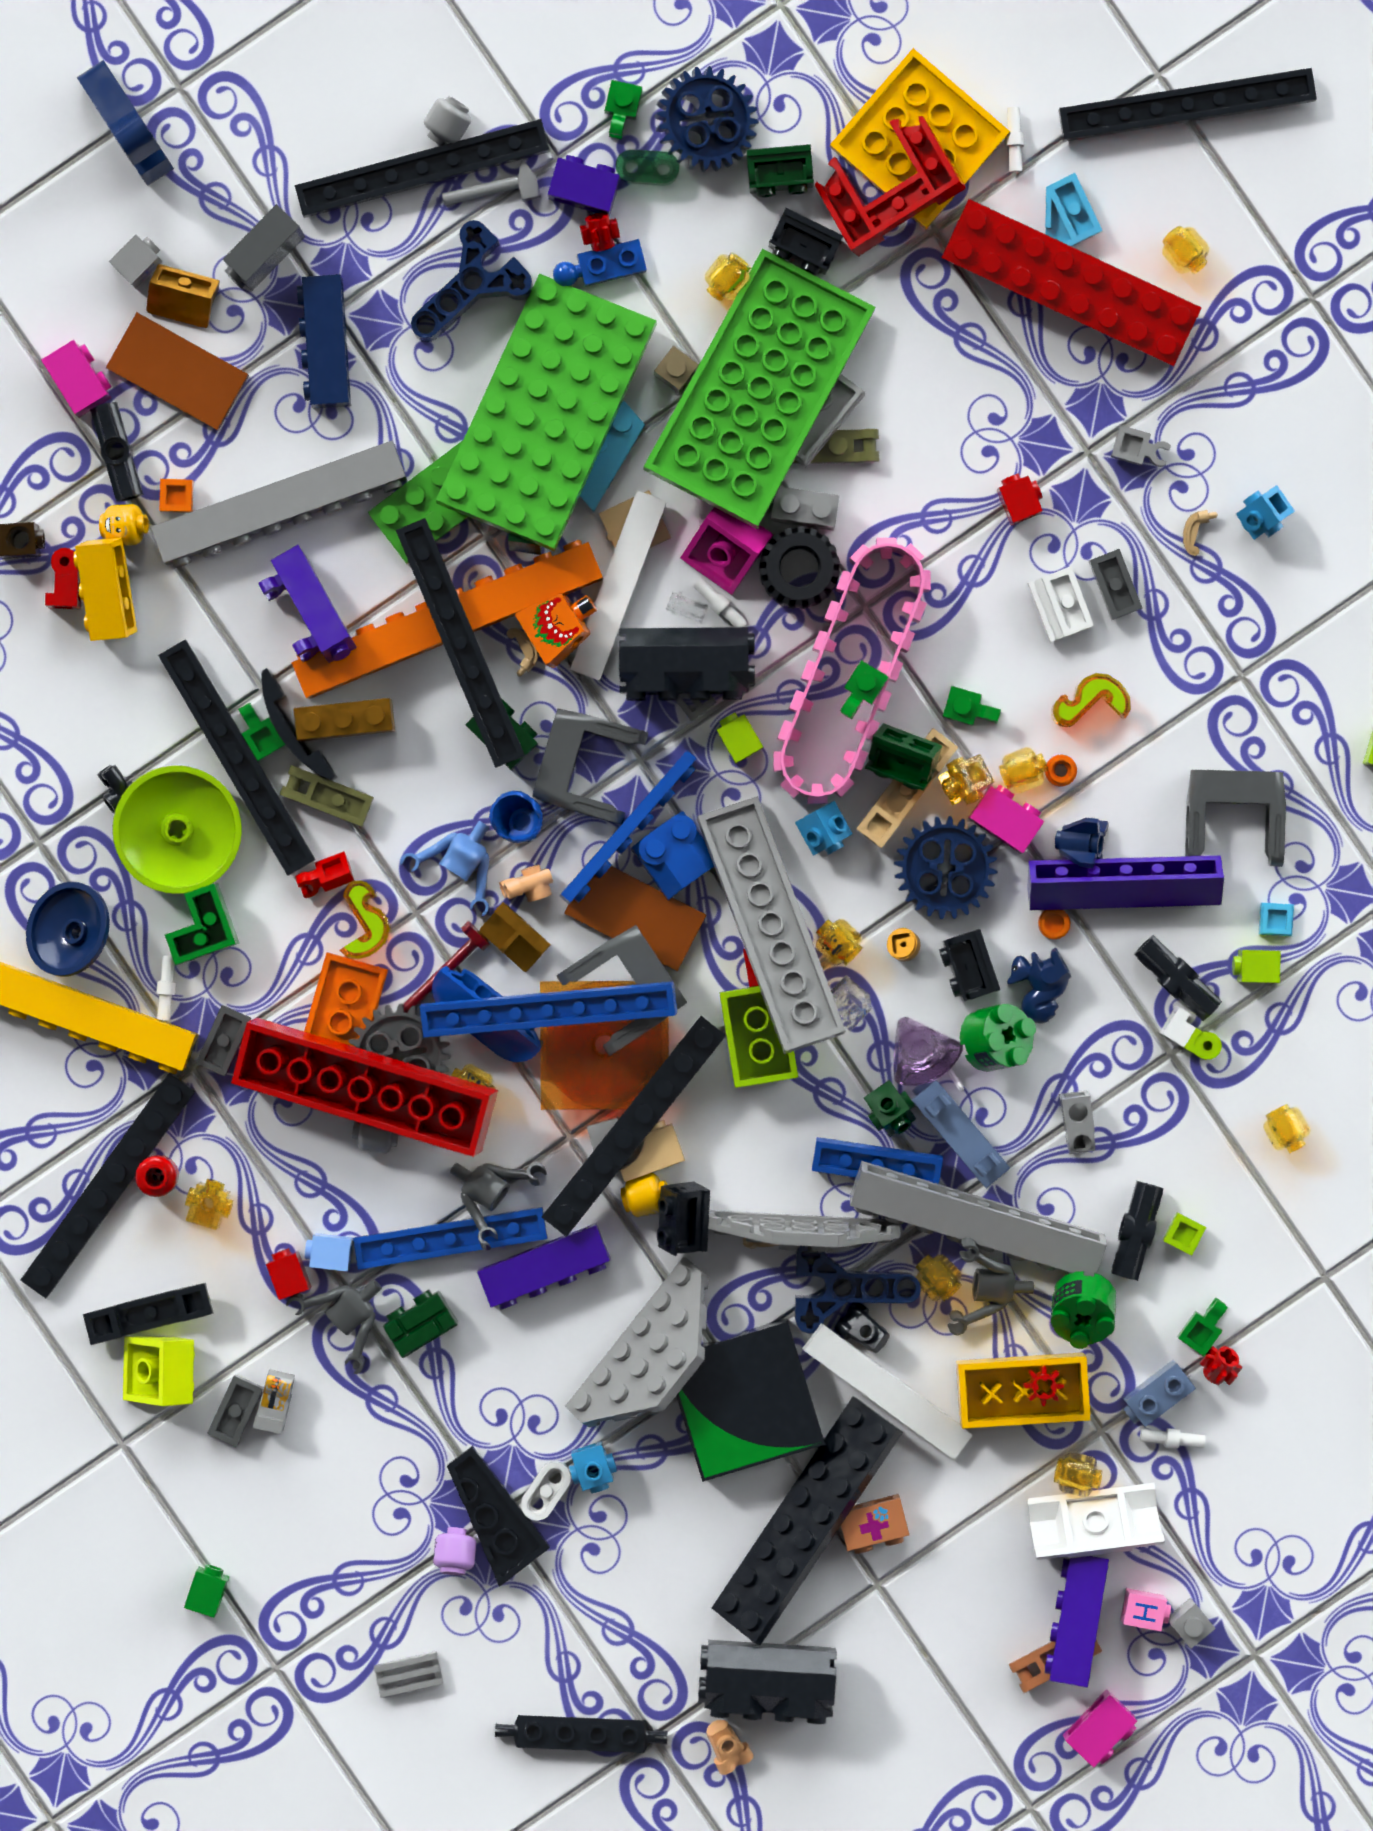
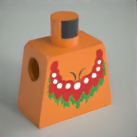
(556, 626)

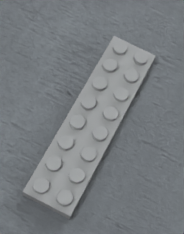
(771, 925)

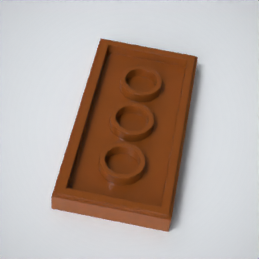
(177, 371)
(623, 901)

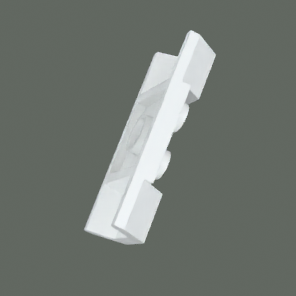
(1095, 1524)

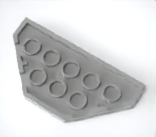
(803, 1230)
(651, 1355)

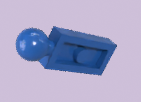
(602, 266)

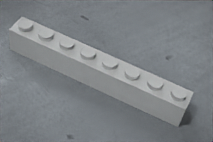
(278, 504)
(987, 1222)

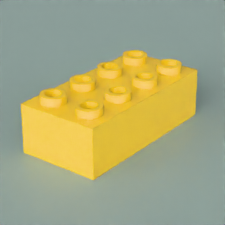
(994, 1392)

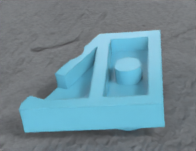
(1069, 212)

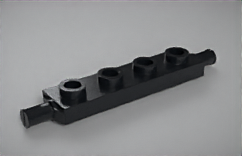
(581, 1734)

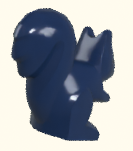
(1048, 982)

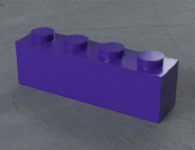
(543, 1266)
(1078, 1621)

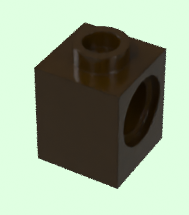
(7, 536)

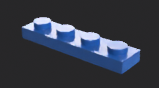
(845, 1159)

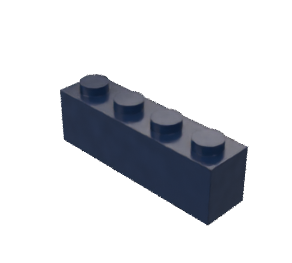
(325, 341)

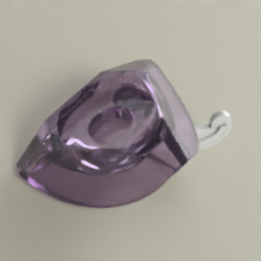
(924, 1054)

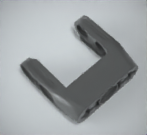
(561, 758)
(1237, 788)
(642, 966)

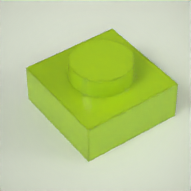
(1184, 1233)

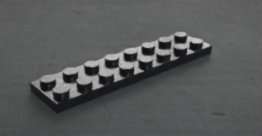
(806, 1520)

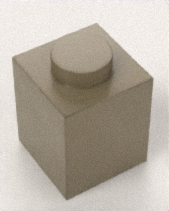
(676, 370)

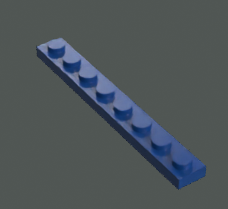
(548, 1009)

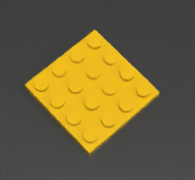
(913, 91)

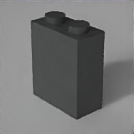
(263, 248)

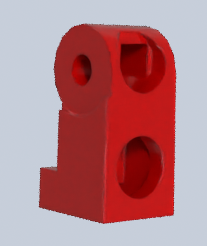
(66, 582)

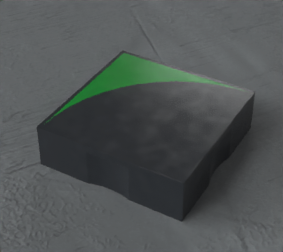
(749, 1402)

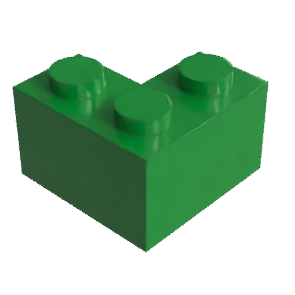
(211, 927)

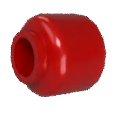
(146, 1171)

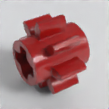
(600, 231)
(1221, 1365)
(1042, 1394)

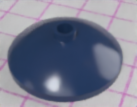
(56, 926)

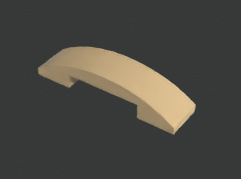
(898, 799)

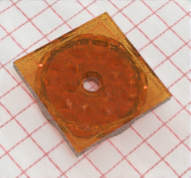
(582, 1077)

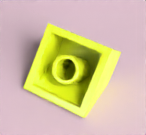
(158, 1370)

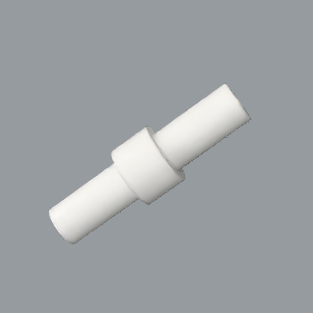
(1014, 139)
(719, 603)
(166, 988)
(1172, 1438)

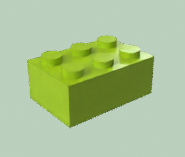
(752, 1040)

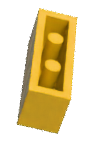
(105, 589)

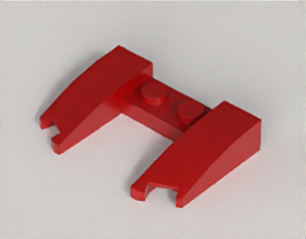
(933, 182)

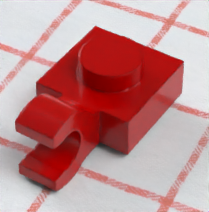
(329, 874)

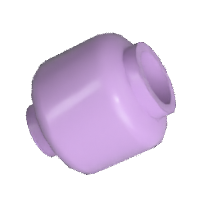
(454, 1551)

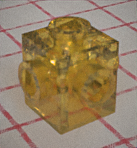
(966, 779)
(202, 1214)

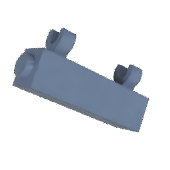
(959, 1132)

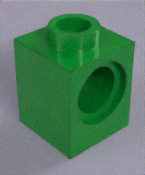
(207, 1590)

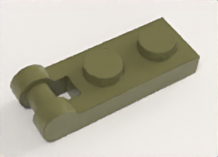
(841, 447)
(328, 796)

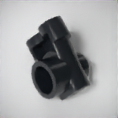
(116, 784)
(857, 1325)

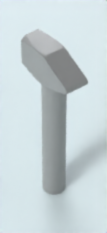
(525, 182)

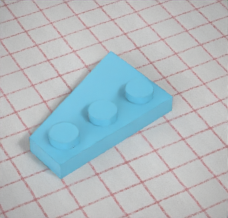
(615, 449)

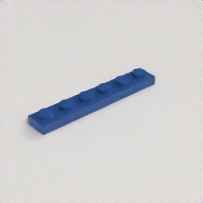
(638, 818)
(447, 1238)

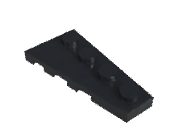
(501, 1526)

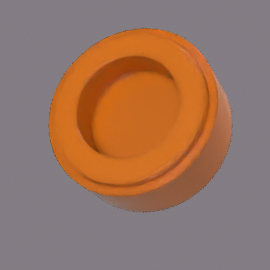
(1054, 923)

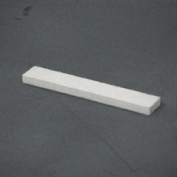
(619, 584)
(887, 1391)

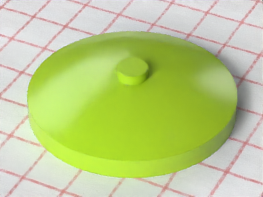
(176, 829)

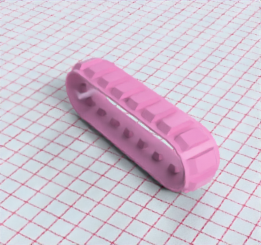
(823, 643)

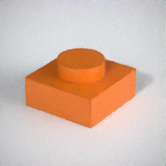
(176, 495)

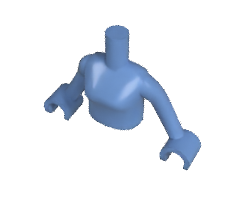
(461, 858)

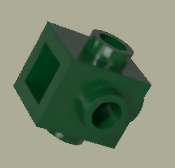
(890, 1109)

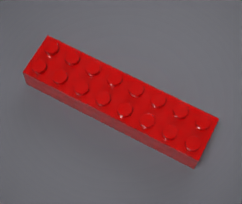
(1071, 282)
(364, 1086)

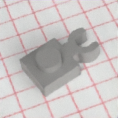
(1134, 445)

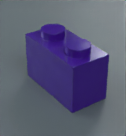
(584, 185)

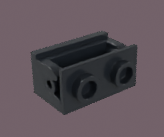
(805, 242)
(970, 965)
(683, 1218)

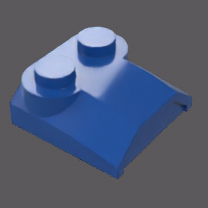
(674, 854)

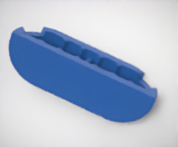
(509, 1044)

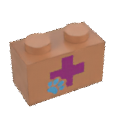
(875, 1523)

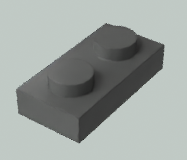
(1115, 584)
(223, 1040)
(235, 1410)

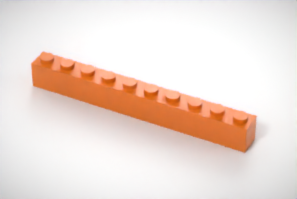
(484, 606)

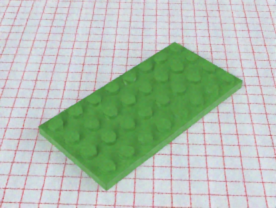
(759, 389)
(546, 412)

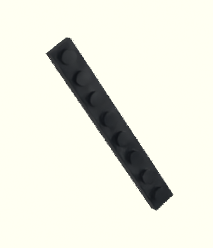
(1187, 104)
(422, 168)
(460, 643)
(237, 757)
(633, 1126)
(107, 1185)

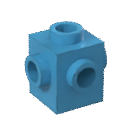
(1265, 512)
(824, 829)
(592, 1455)

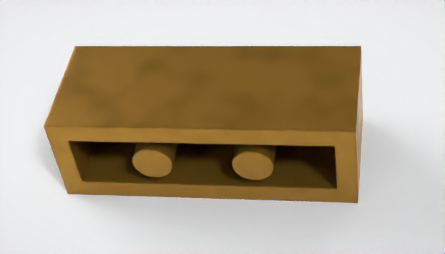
(344, 719)

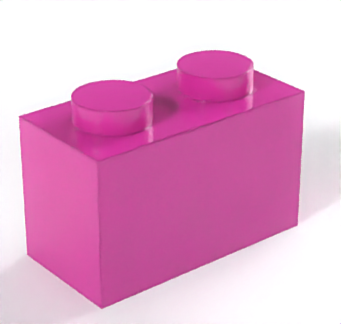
(77, 378)
(1006, 818)
(1101, 1729)

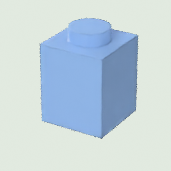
(329, 1252)

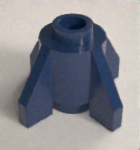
(1082, 841)

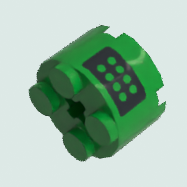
(997, 1037)
(1083, 1309)

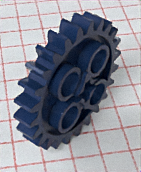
(699, 92)
(974, 870)

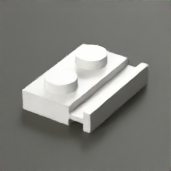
(1060, 604)

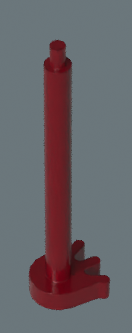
(476, 940)

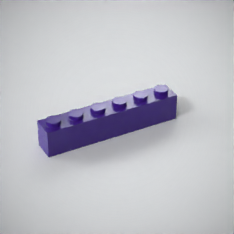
(1126, 883)

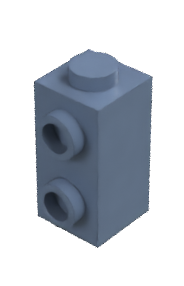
(1157, 1394)

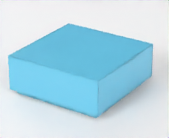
(1276, 919)

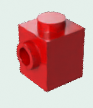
(1020, 498)

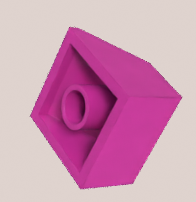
(725, 549)

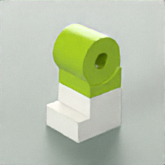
(1198, 1042)

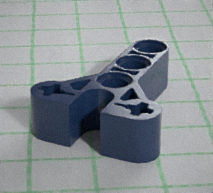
(125, 123)
(493, 283)
(829, 1301)

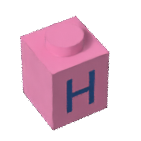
(1145, 1610)

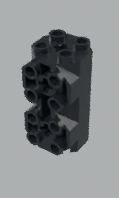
(686, 662)
(768, 1678)

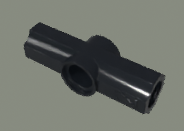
(112, 432)
(1177, 978)
(1137, 1230)

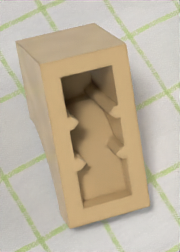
(658, 1152)

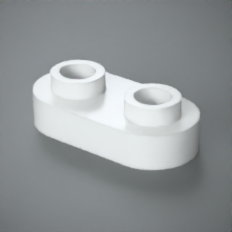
(546, 1489)

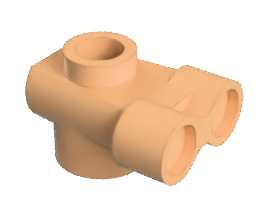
(533, 883)
(727, 1747)

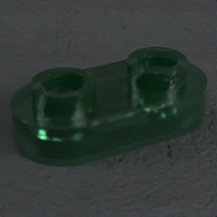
(647, 167)

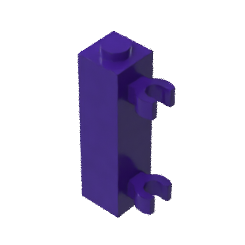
(313, 604)

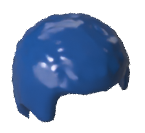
(516, 817)

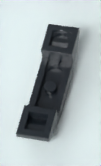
(273, 694)
(148, 1313)

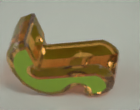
(1086, 694)
(371, 918)

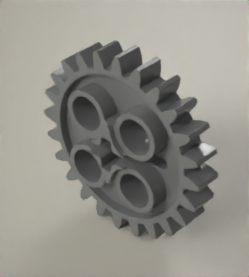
(392, 1027)

